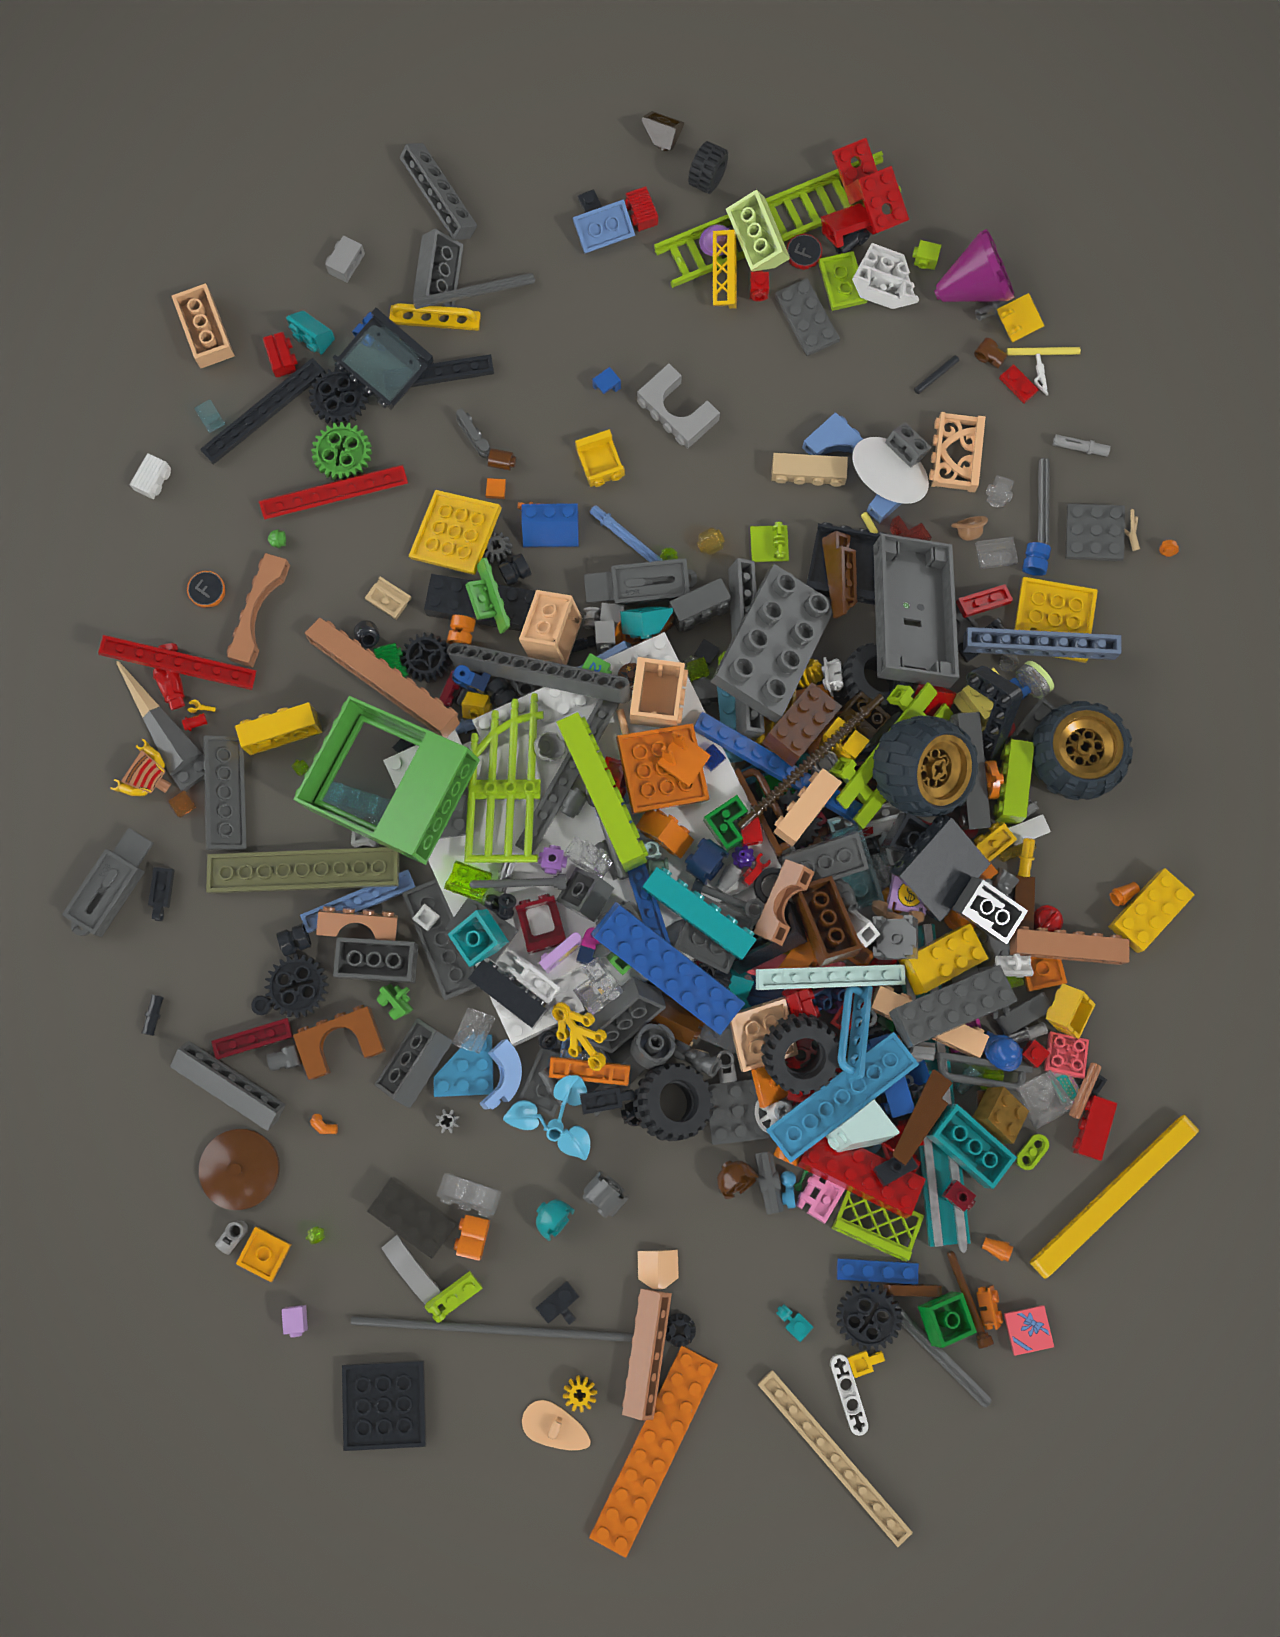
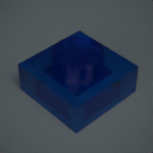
(715, 759)

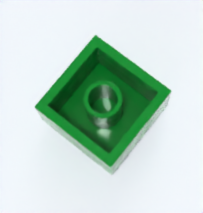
(947, 1319)

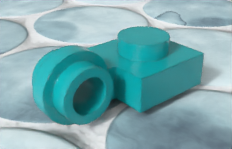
(797, 1326)

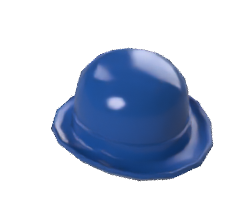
(1003, 1052)

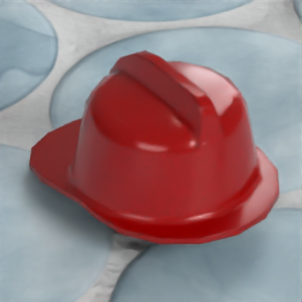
(1048, 918)

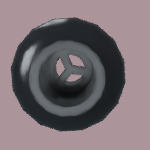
(366, 634)

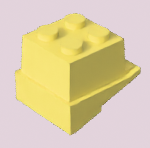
(972, 701)

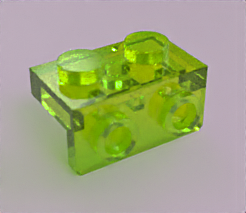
(461, 877)

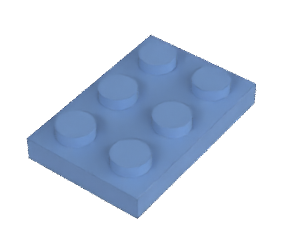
(603, 226)

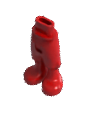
(170, 682)

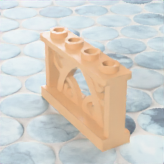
(974, 433)

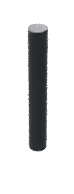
(934, 376)

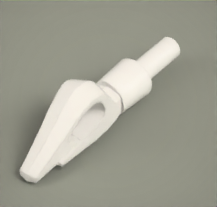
(1041, 376)

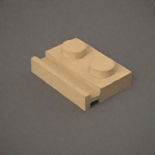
(388, 598)

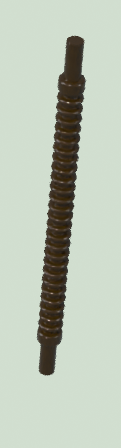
(757, 810)

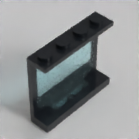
(383, 360)

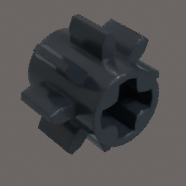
(629, 1115)

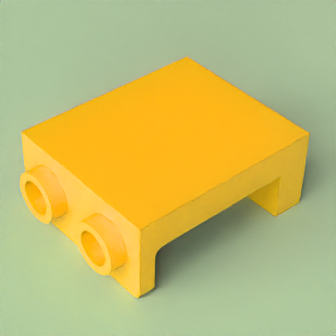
(599, 458)

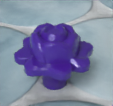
(743, 857)

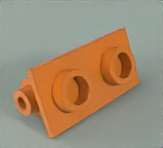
(991, 1315)

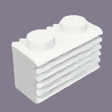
(150, 476)

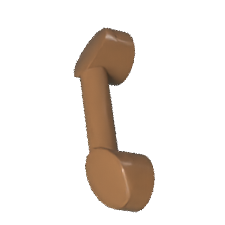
(880, 909)

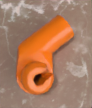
(322, 1128)

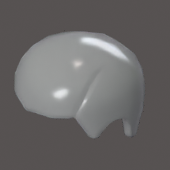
(549, 746)

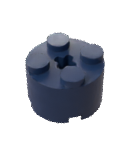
(706, 860)

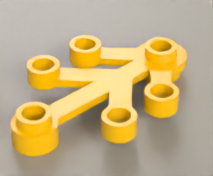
(564, 1016)

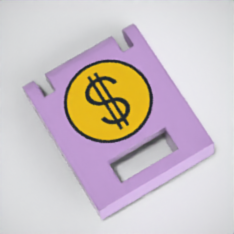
(903, 897)
(561, 952)

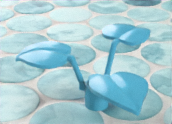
(572, 1141)

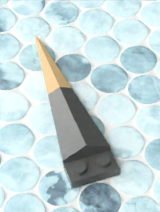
(178, 752)

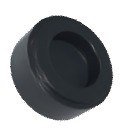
(261, 1006)

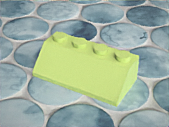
(757, 232)

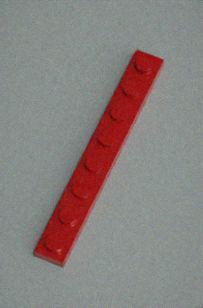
(333, 491)
(177, 662)

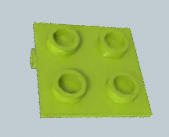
(769, 543)

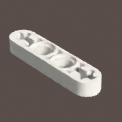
(851, 1393)

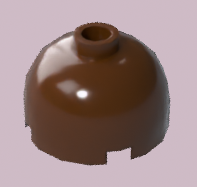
(735, 1177)

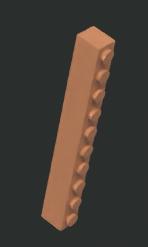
(382, 678)

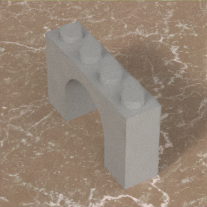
(685, 429)

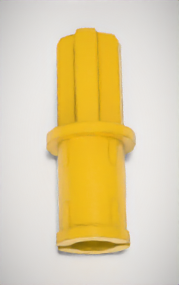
(1026, 857)

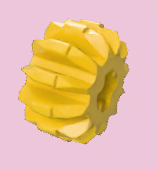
(812, 673)
(584, 1389)

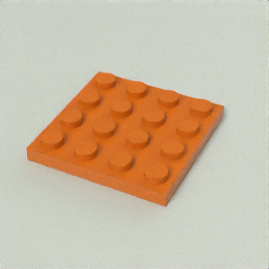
(647, 782)

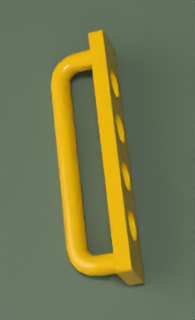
(472, 323)

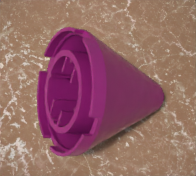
(976, 275)

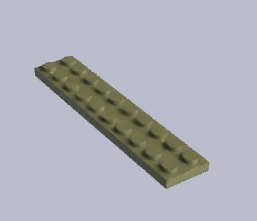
(302, 870)

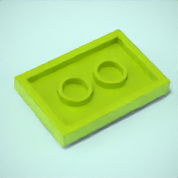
(837, 277)

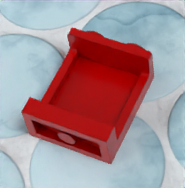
(845, 222)

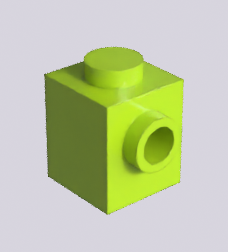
(926, 255)

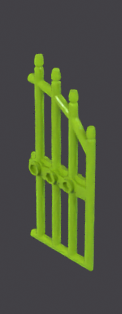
(504, 788)

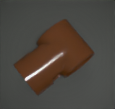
(989, 351)

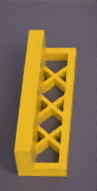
(731, 272)

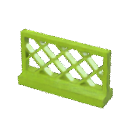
(873, 1239)

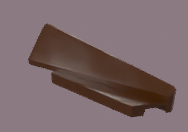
(841, 572)
(923, 1116)

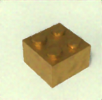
(1001, 1114)

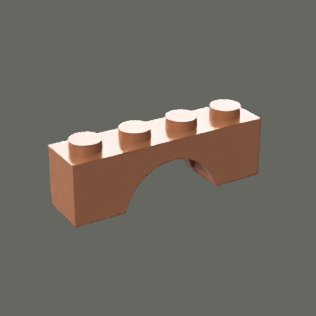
(791, 879)
(382, 925)

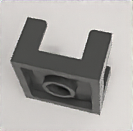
(897, 938)

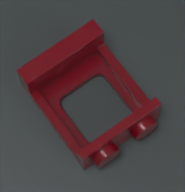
(545, 940)

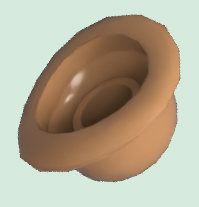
(971, 527)

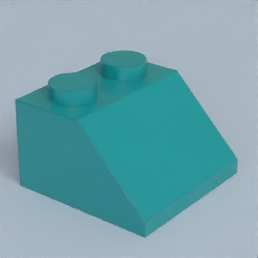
(644, 621)
(478, 937)

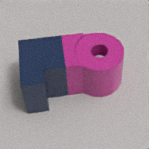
(587, 948)

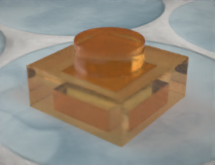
(182, 804)

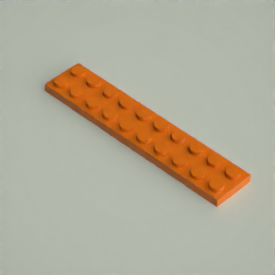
(653, 1451)

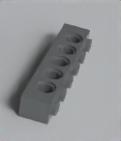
(438, 191)

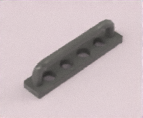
(943, 1057)

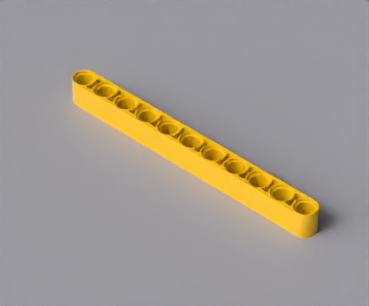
(1114, 1196)

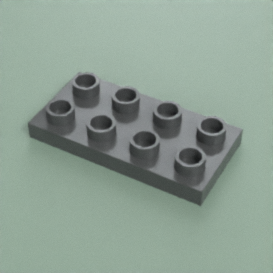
(773, 643)

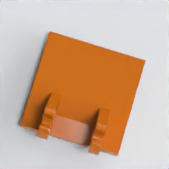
(683, 758)

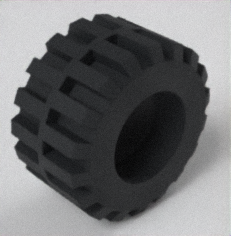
(708, 167)

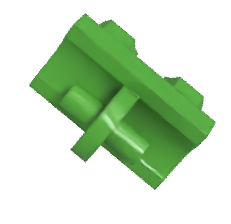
(397, 998)

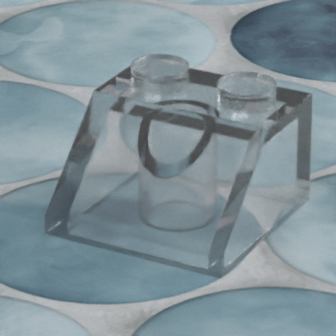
(1044, 1099)

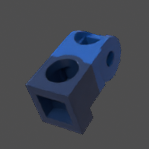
(470, 680)

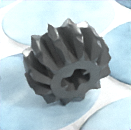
(500, 553)

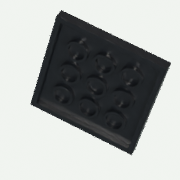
(383, 1405)

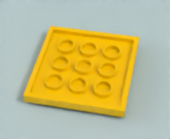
(455, 532)
(1055, 608)

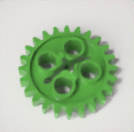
(325, 448)

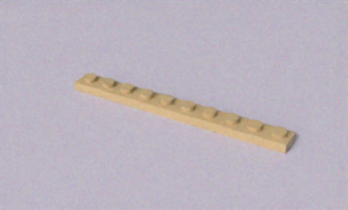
(835, 1458)

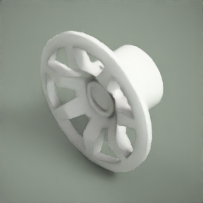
(774, 1112)

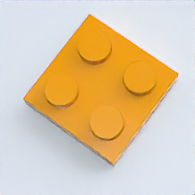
(263, 1254)

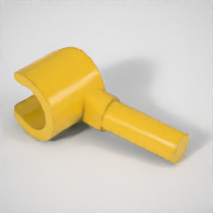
(200, 707)

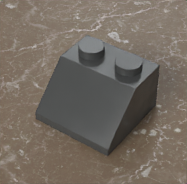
(585, 894)

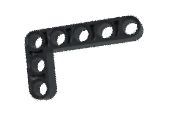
(1006, 704)

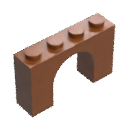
(311, 1041)

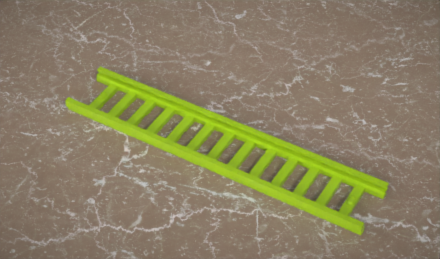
(781, 198)

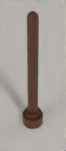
(983, 1338)

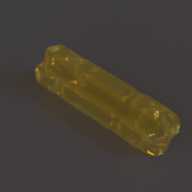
(1012, 852)

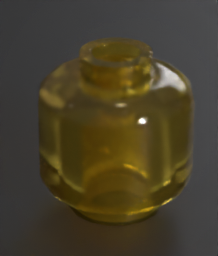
(711, 541)

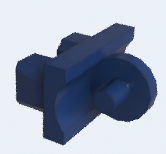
(827, 996)

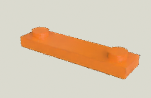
(610, 1073)

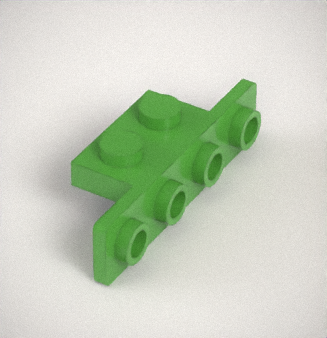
(486, 598)

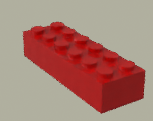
(855, 1173)

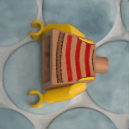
(144, 773)

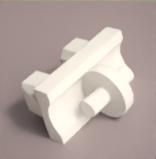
(1015, 965)

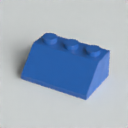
(550, 525)

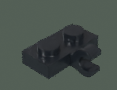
(558, 1304)

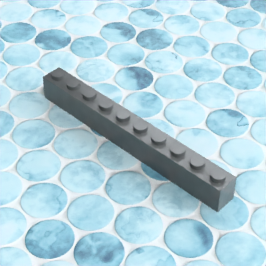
(742, 591)

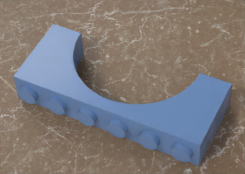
(839, 436)

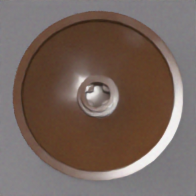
(239, 1169)

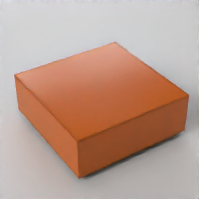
(495, 488)

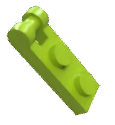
(453, 1296)

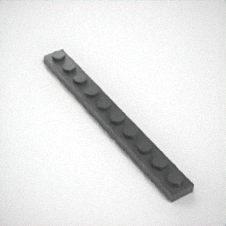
(566, 777)

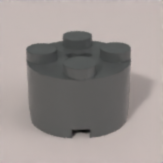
(645, 1053)
(605, 1195)

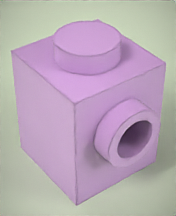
(294, 1320)

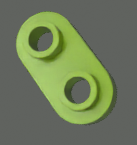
(1034, 1154)

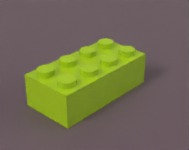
(1014, 792)

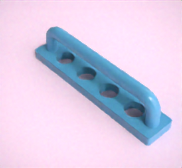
(861, 994)

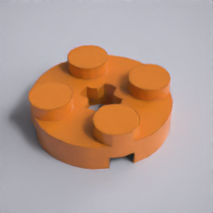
(994, 779)

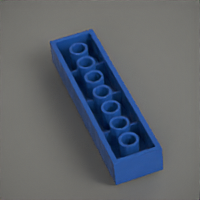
(667, 968)

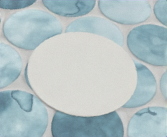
(887, 473)

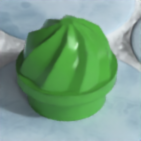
(277, 538)

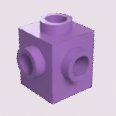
(555, 866)

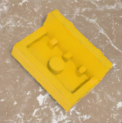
(995, 840)

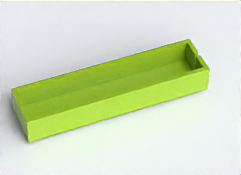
(600, 787)

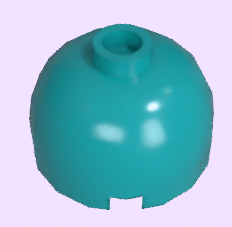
(552, 1217)

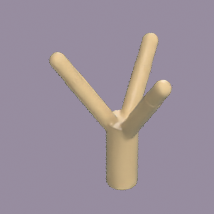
(1132, 536)

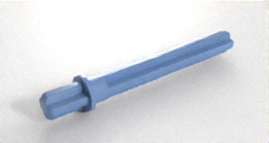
(606, 520)

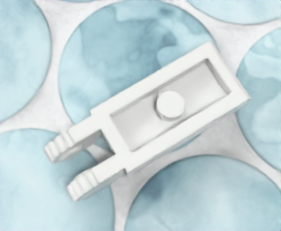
(535, 981)

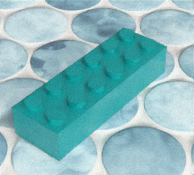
(698, 913)

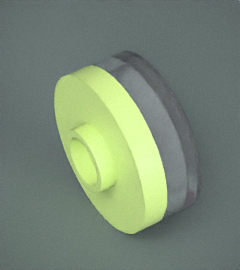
(1035, 678)

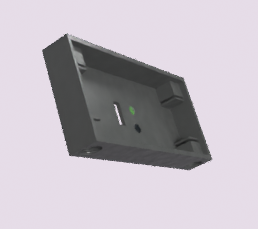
(916, 585)

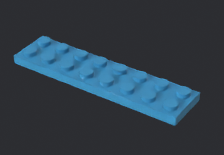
(841, 1098)

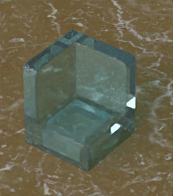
(209, 416)

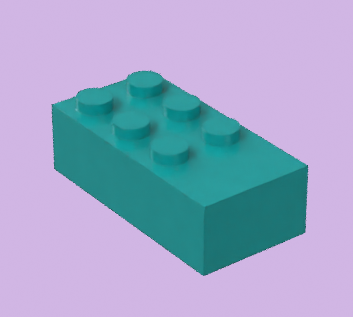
(971, 1146)

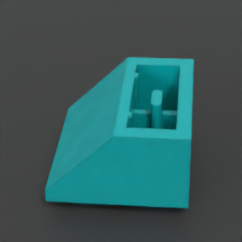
(310, 331)

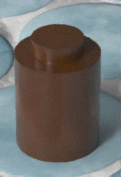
(501, 459)

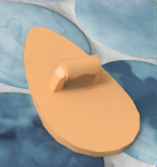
(554, 1427)

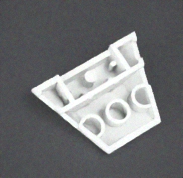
(884, 278)

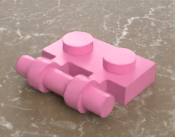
(825, 1201)

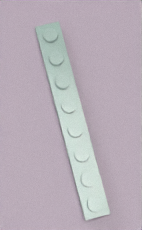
(830, 976)

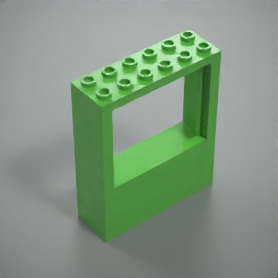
(423, 797)

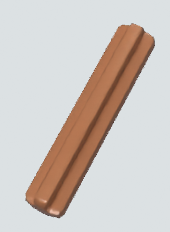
(1085, 1090)

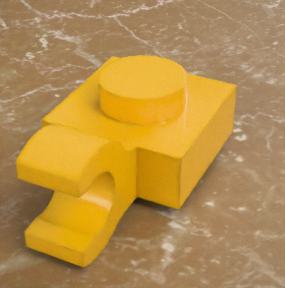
(862, 1363)

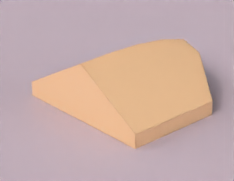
(658, 1268)

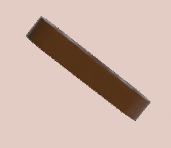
(928, 1290)

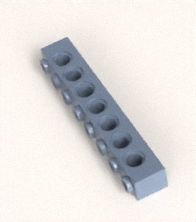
(1042, 643)

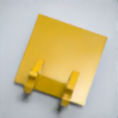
(1020, 317)

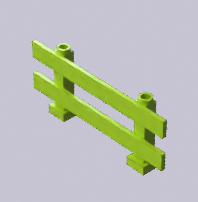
(858, 780)

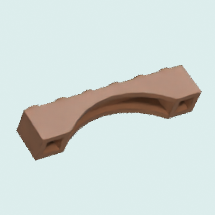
(270, 575)

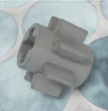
(442, 1118)

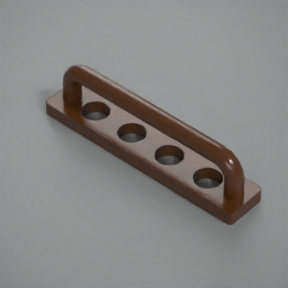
(777, 848)

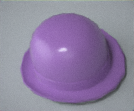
(706, 239)

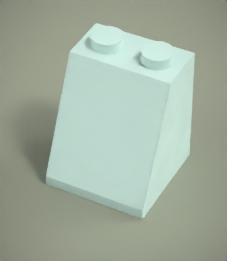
(863, 1129)

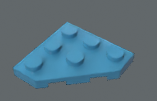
(466, 1073)

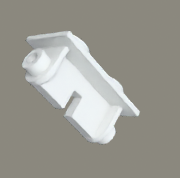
(833, 677)

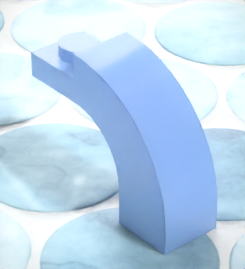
(510, 1074)

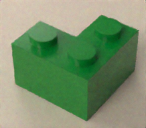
(722, 822)

